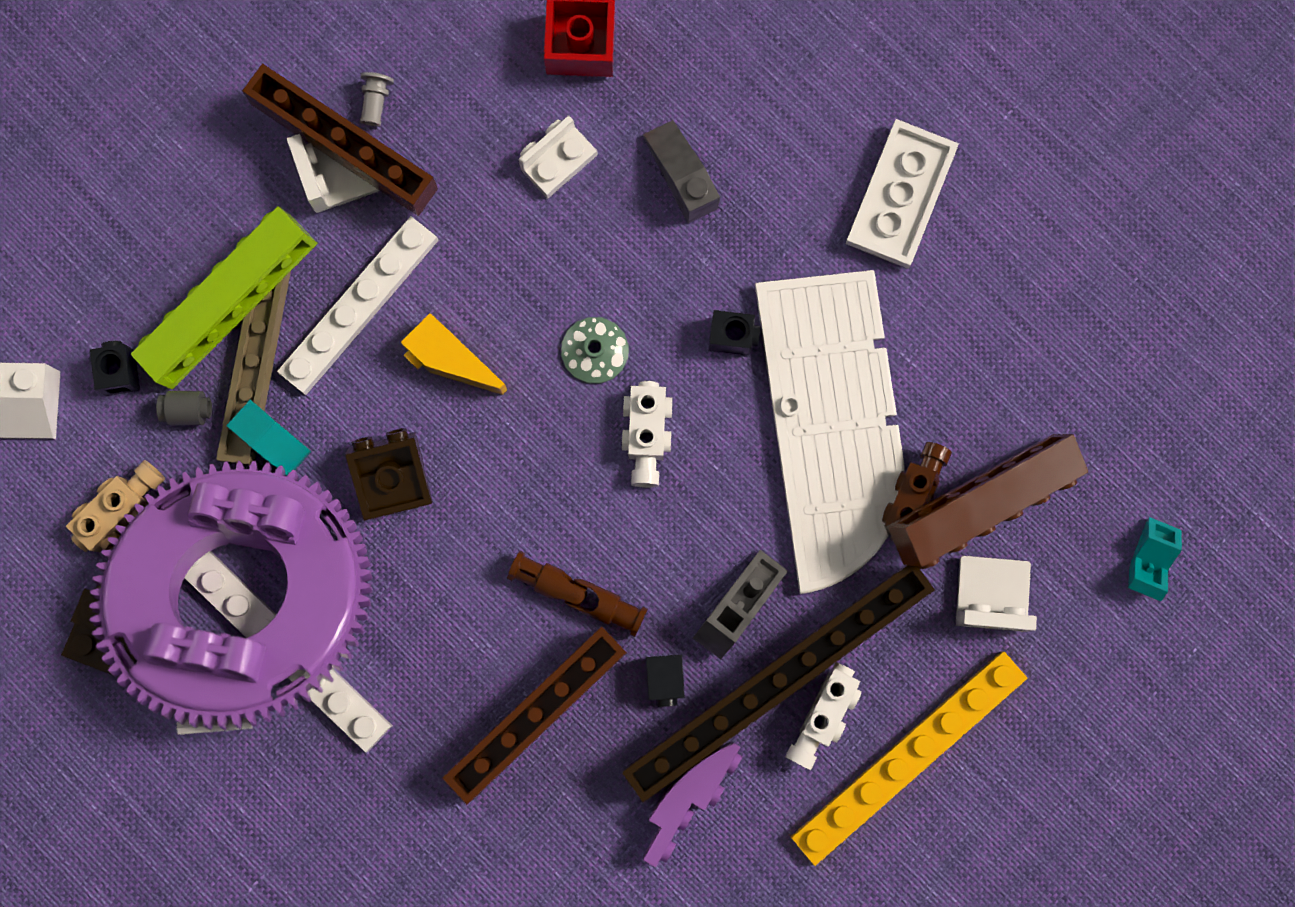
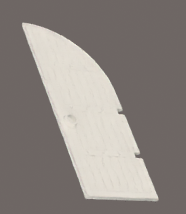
(830, 419)

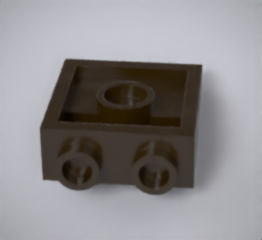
(388, 474)
(81, 641)

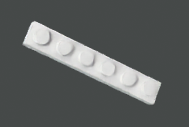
(358, 305)

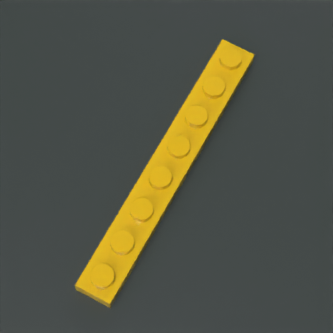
(908, 758)

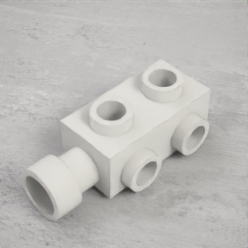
(647, 421)
(831, 710)

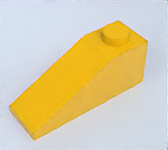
(443, 354)

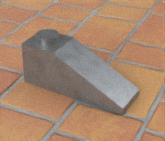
(683, 171)
(740, 605)

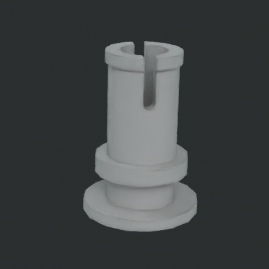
(374, 96)

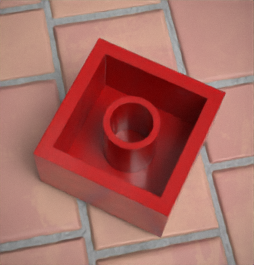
(579, 37)

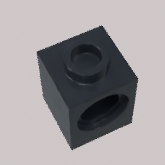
(721, 343)
(125, 379)
(665, 679)

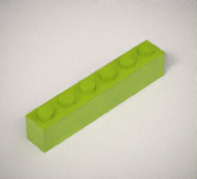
(223, 298)

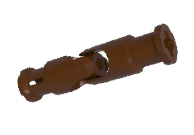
(556, 584)

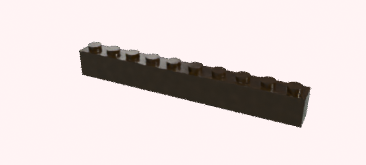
(777, 681)

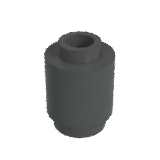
(184, 408)

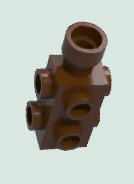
(917, 483)

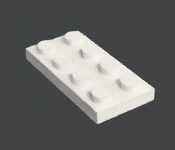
(902, 193)

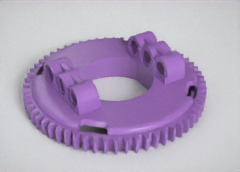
(226, 675)

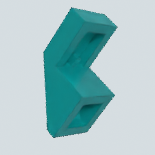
(268, 437)
(1153, 557)

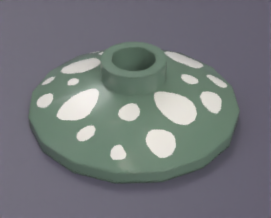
(600, 366)

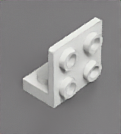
(324, 179)
(994, 594)

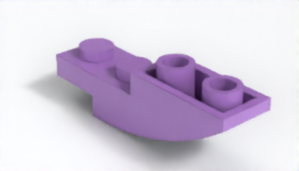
(696, 786)

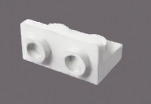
(556, 156)

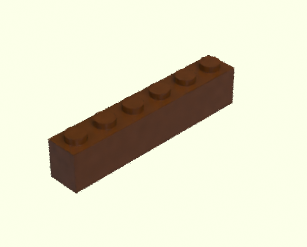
(340, 139)
(988, 500)
(534, 715)

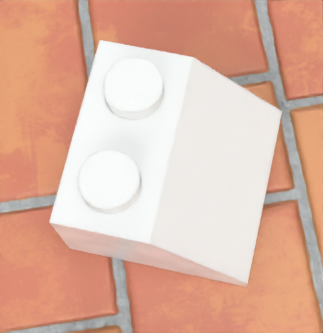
(28, 401)

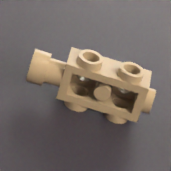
(105, 514)

